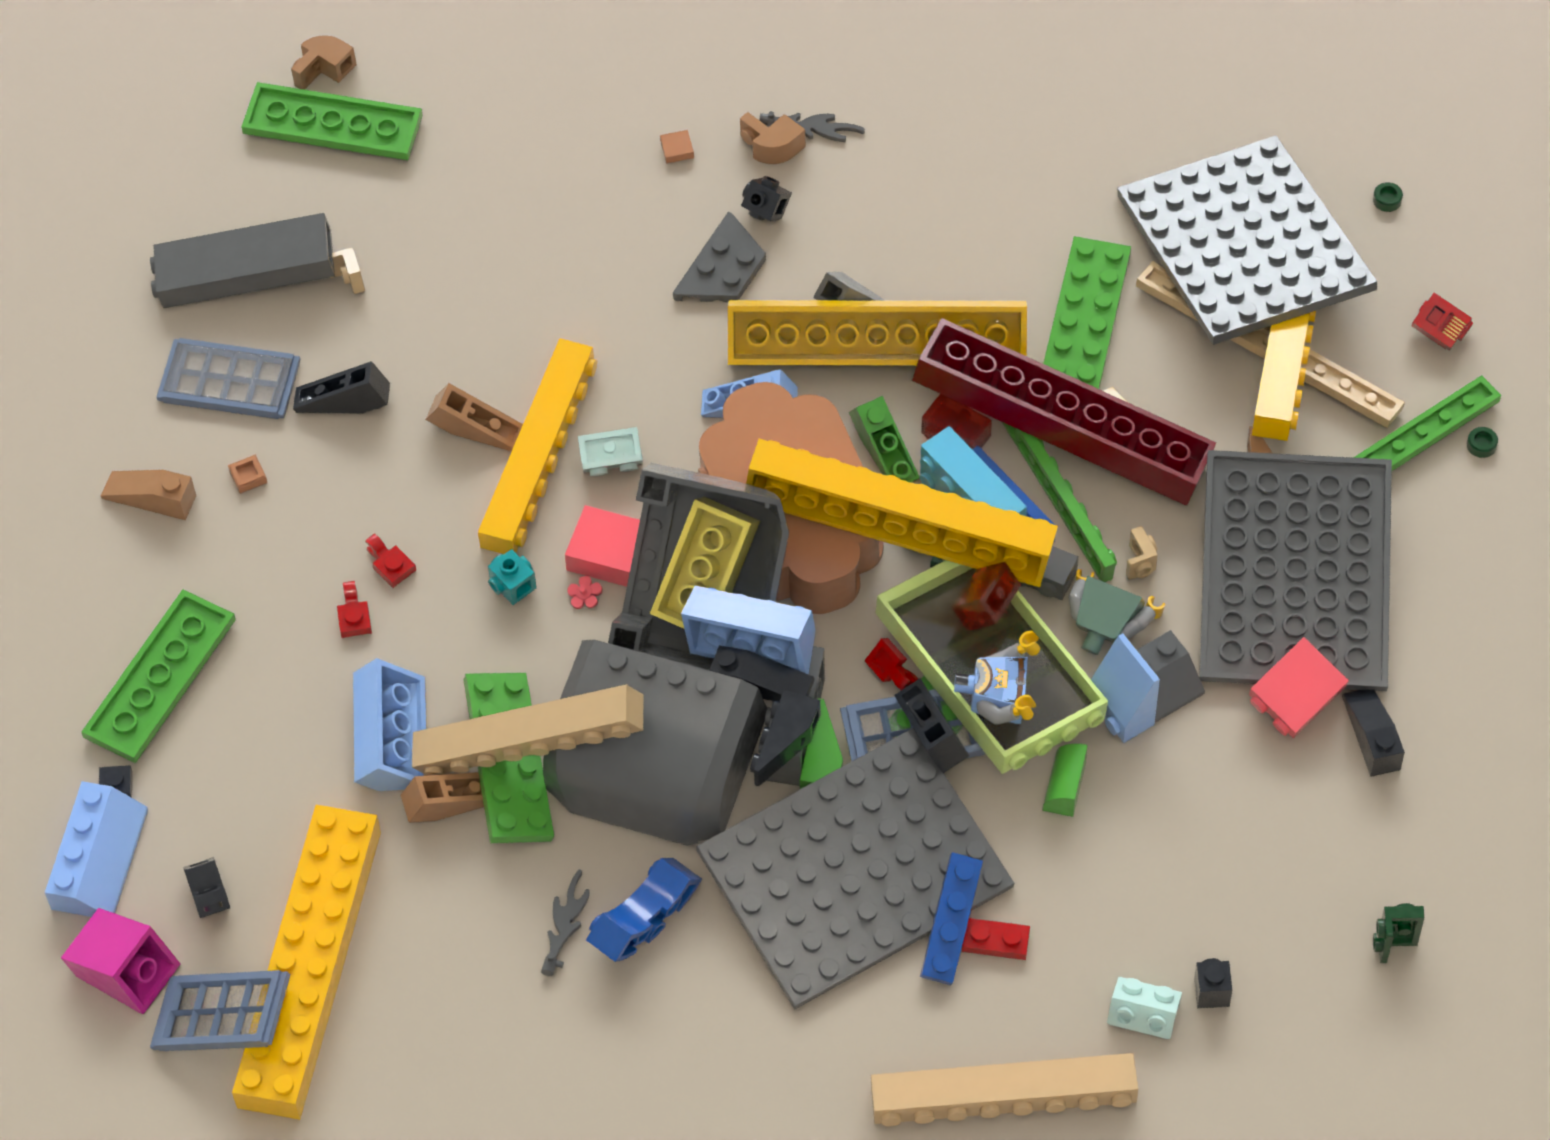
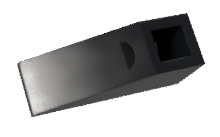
(790, 731)

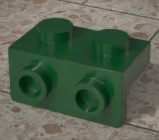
(1397, 927)

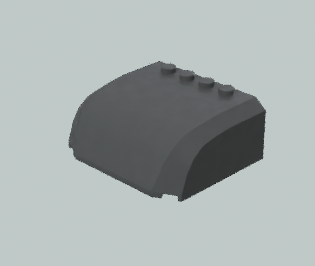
(667, 501)
(685, 764)

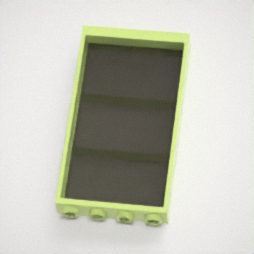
(940, 646)

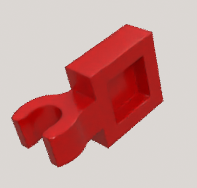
(389, 564)
(353, 615)
(887, 664)

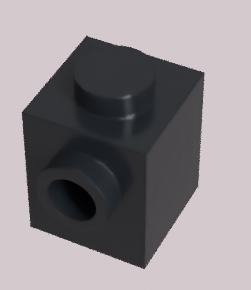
(1213, 983)

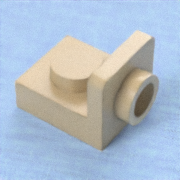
(347, 266)

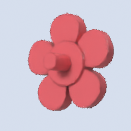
(584, 593)

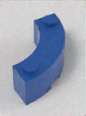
(642, 914)

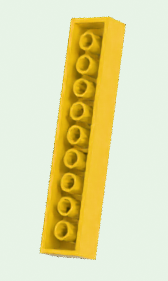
(860, 330)
(902, 512)
(313, 951)

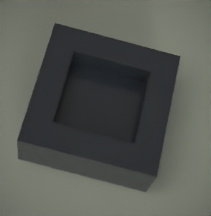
(118, 777)

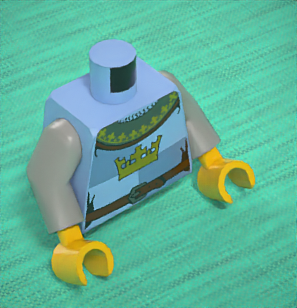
(1001, 683)

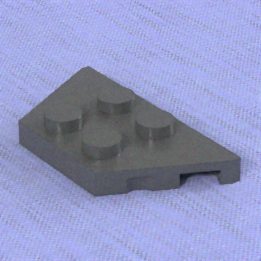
(723, 265)

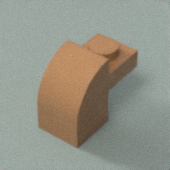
(323, 55)
(772, 143)

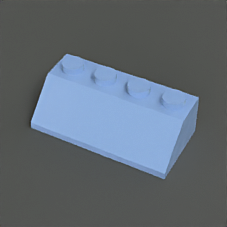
(749, 624)
(386, 713)
(95, 851)

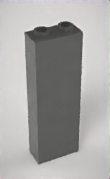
(242, 260)

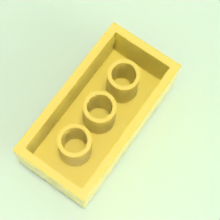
(706, 556)

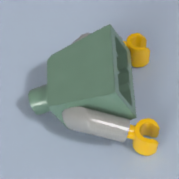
(1108, 611)

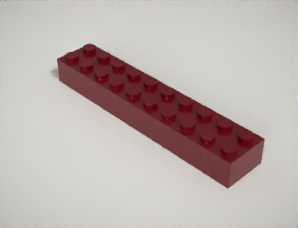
(1063, 411)

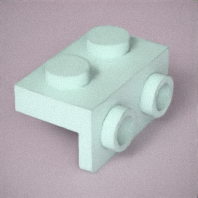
(610, 451)
(1144, 1007)

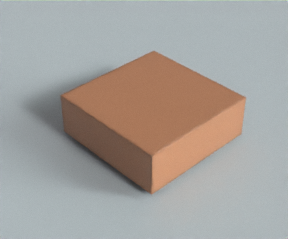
(677, 146)
(247, 474)

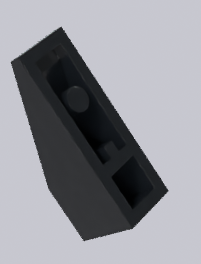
(348, 391)
(761, 672)
(931, 725)
(1374, 732)

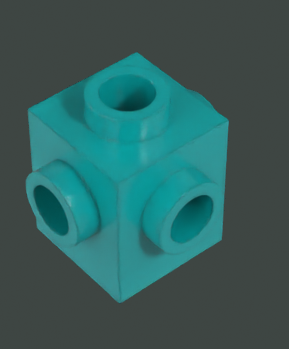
(511, 576)

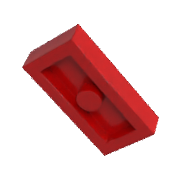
(996, 939)

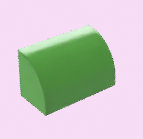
(1065, 779)

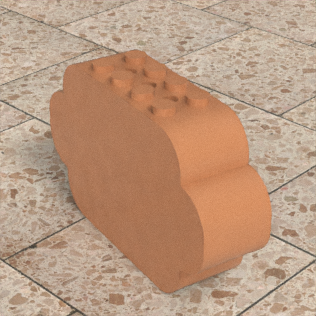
(820, 560)

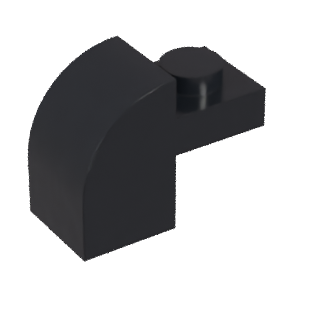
(206, 887)

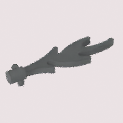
(817, 124)
(562, 919)

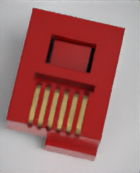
(1442, 322)

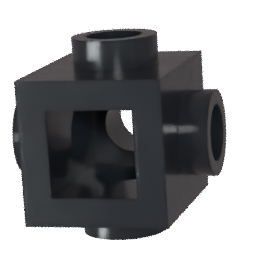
(765, 198)

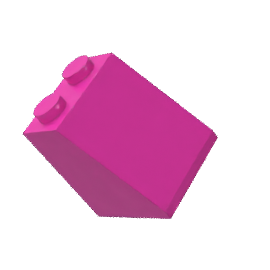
(121, 959)

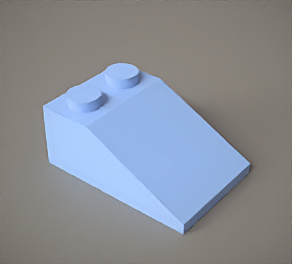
(1129, 688)

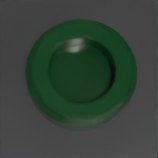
(1387, 197)
(1482, 442)

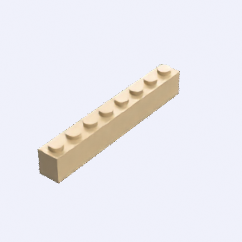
(528, 731)
(1004, 1089)

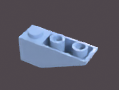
(715, 397)

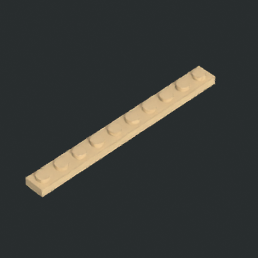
(1319, 370)

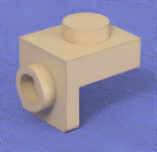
(1145, 554)

